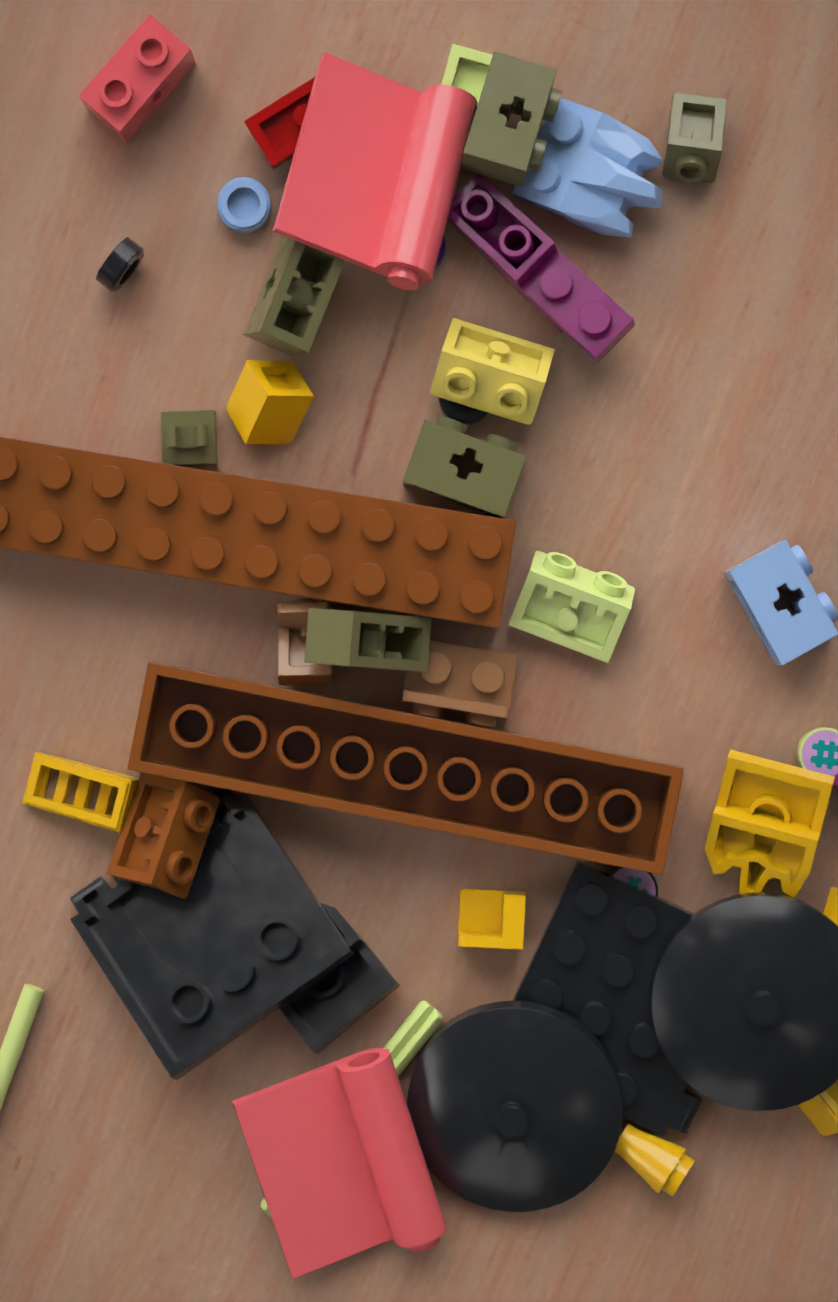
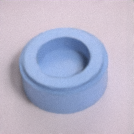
(244, 205)

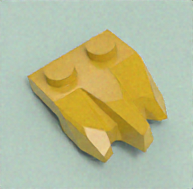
(767, 822)

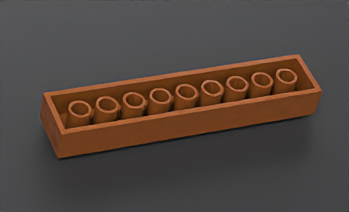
(253, 533)
(405, 768)

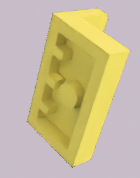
(492, 371)

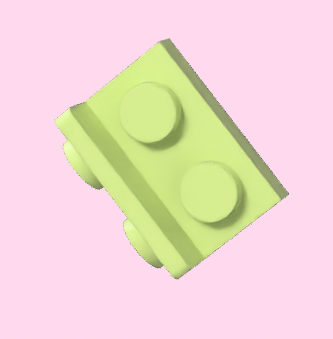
(573, 605)

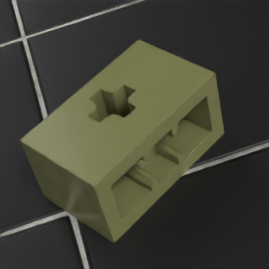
(517, 89)
(294, 297)
(484, 492)
(367, 640)

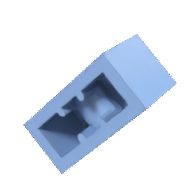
(783, 633)

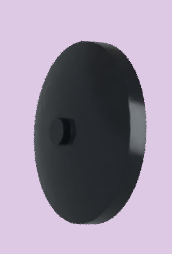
(751, 1001)
(515, 1106)

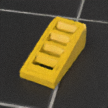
(40, 777)

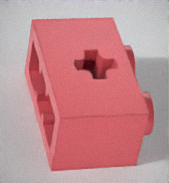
(138, 78)

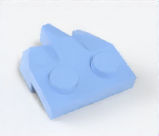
(592, 171)

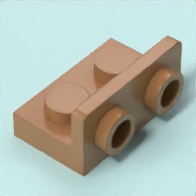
(465, 681)

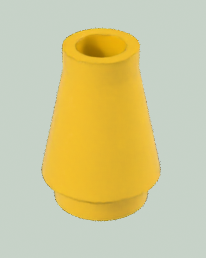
(654, 1159)

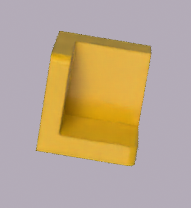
(269, 402)
(491, 918)

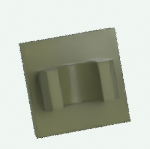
(189, 438)

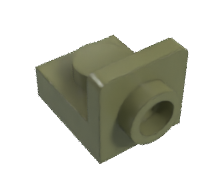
(694, 137)

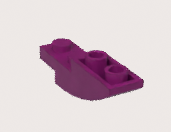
(538, 268)

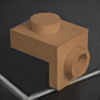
(292, 643)

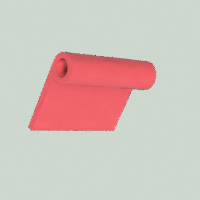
(376, 171)
(340, 1162)

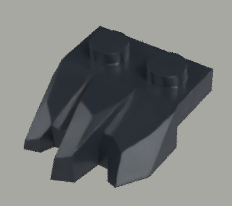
(341, 995)

